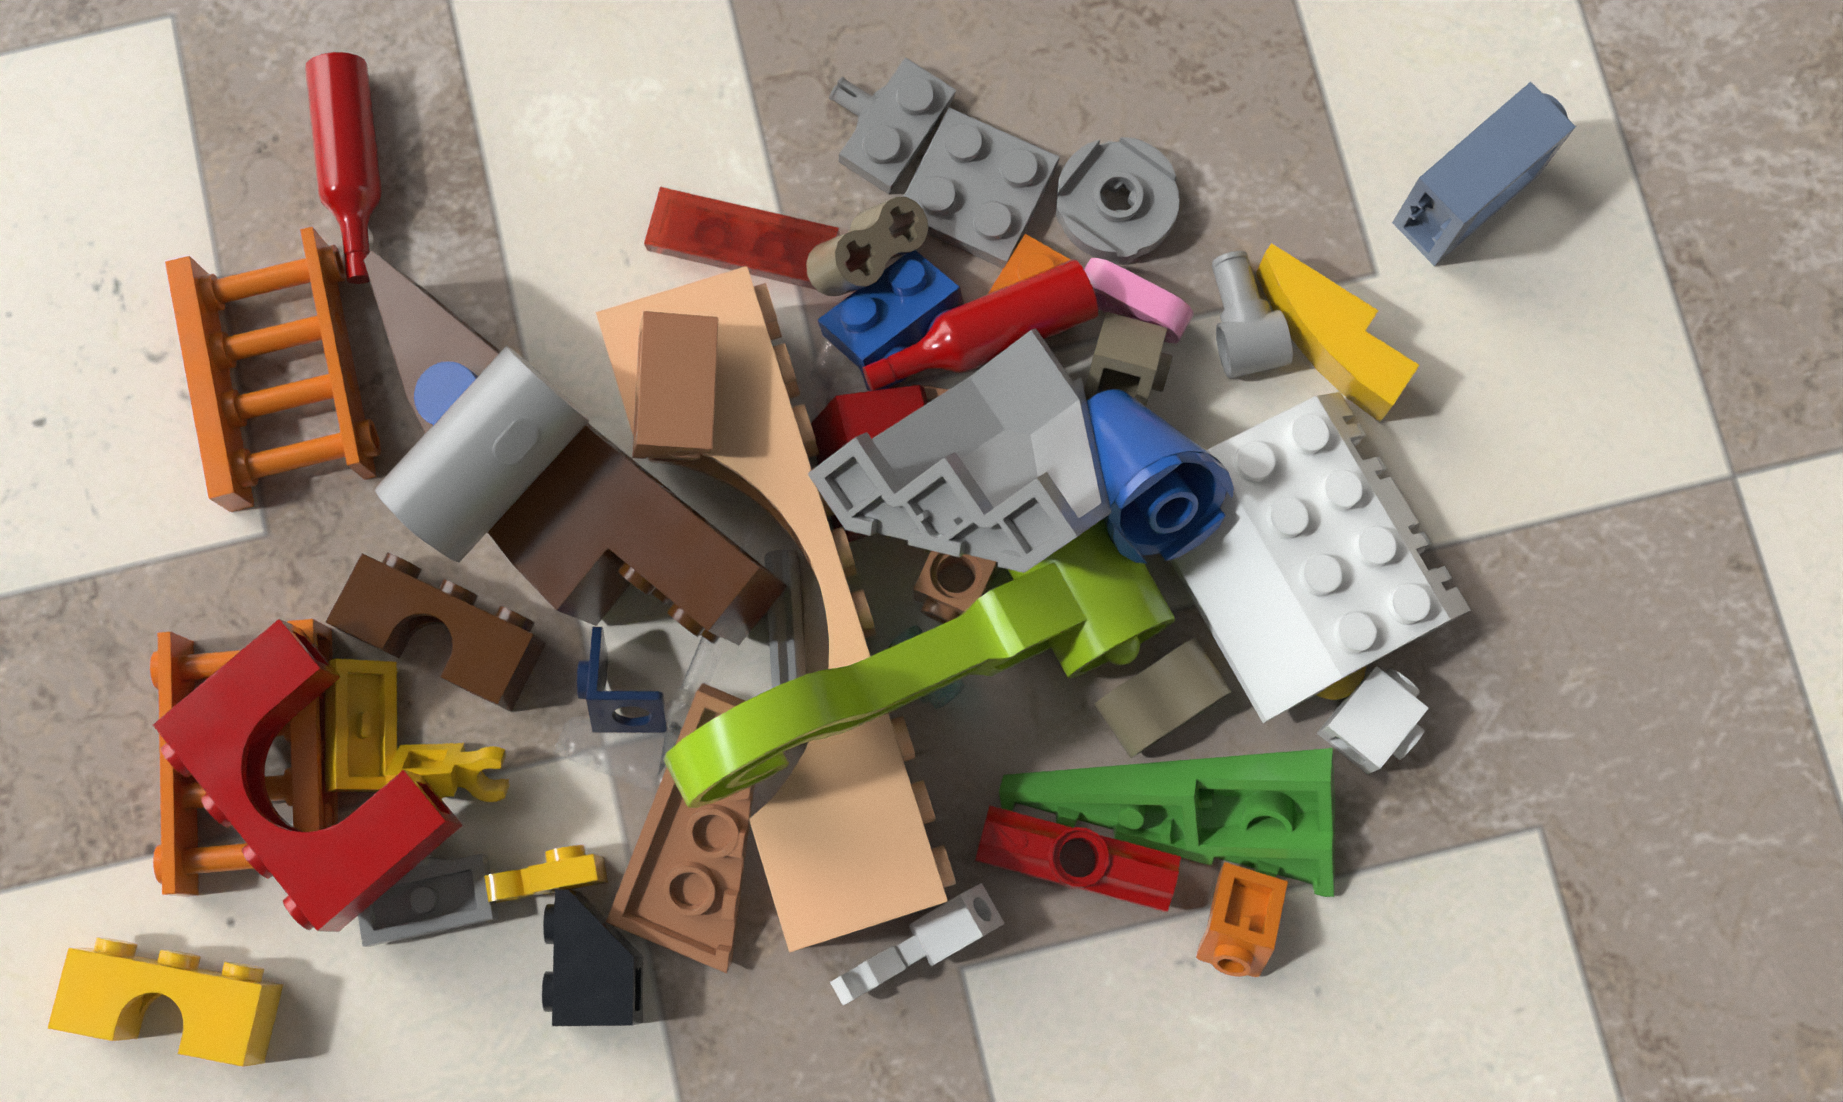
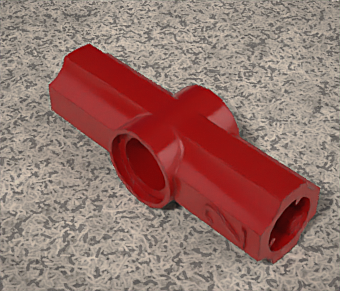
(1120, 868)

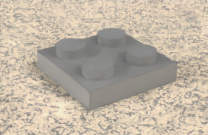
(980, 186)

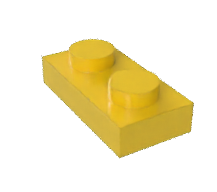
(360, 725)

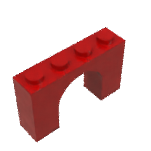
(224, 742)

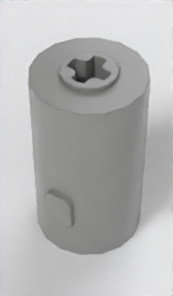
(481, 455)

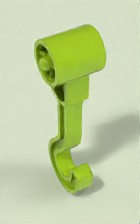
(1077, 601)

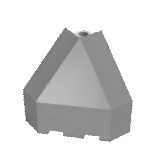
(982, 470)

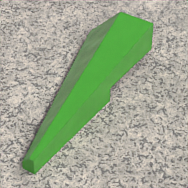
(1242, 809)

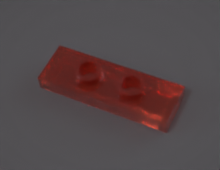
(734, 236)

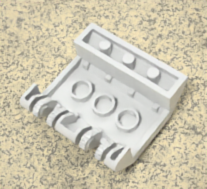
(1311, 559)

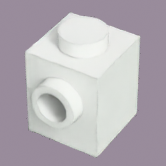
(1376, 720)

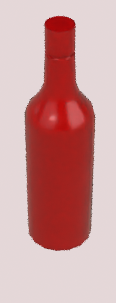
(345, 150)
(990, 324)

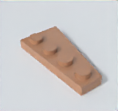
(689, 862)

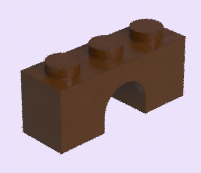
(388, 604)

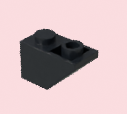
(594, 967)

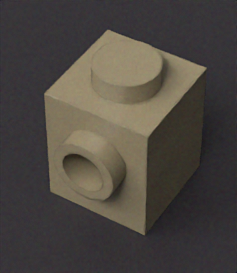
(1128, 358)

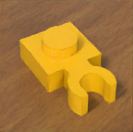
(564, 870)

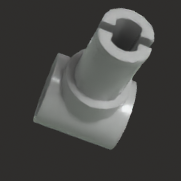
(1250, 333)

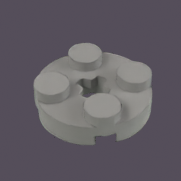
(1113, 165)

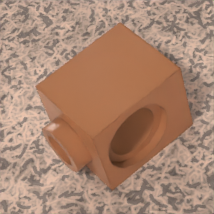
(945, 605)

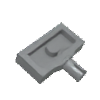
(891, 122)
(430, 900)

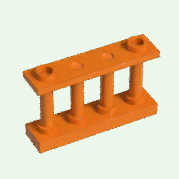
(211, 353)
(302, 785)

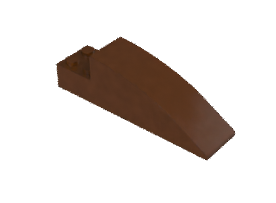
(594, 511)

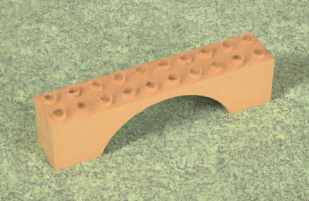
(847, 824)

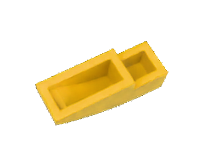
(1332, 333)

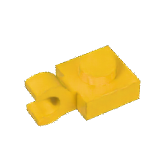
(450, 767)

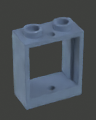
(1483, 172)

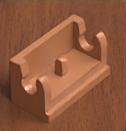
(675, 386)

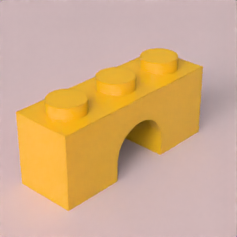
(223, 1013)

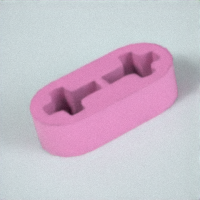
(1136, 298)

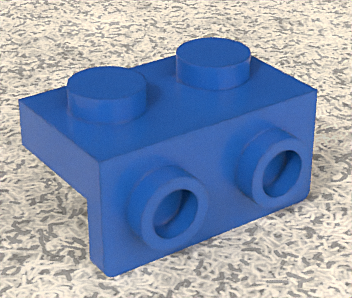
(890, 312)

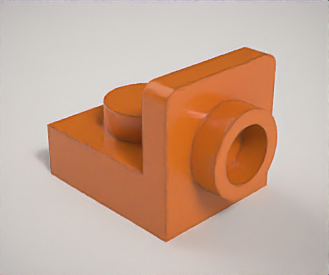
(1242, 921)

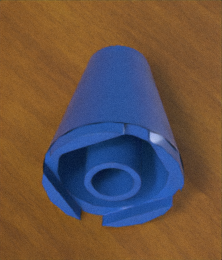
(1157, 480)

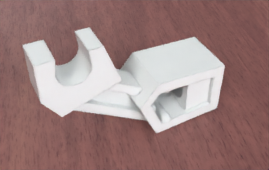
(935, 936)

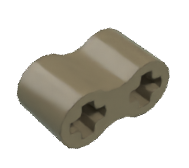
(873, 239)
(1162, 697)

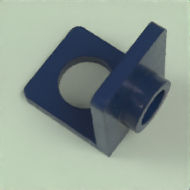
(603, 703)

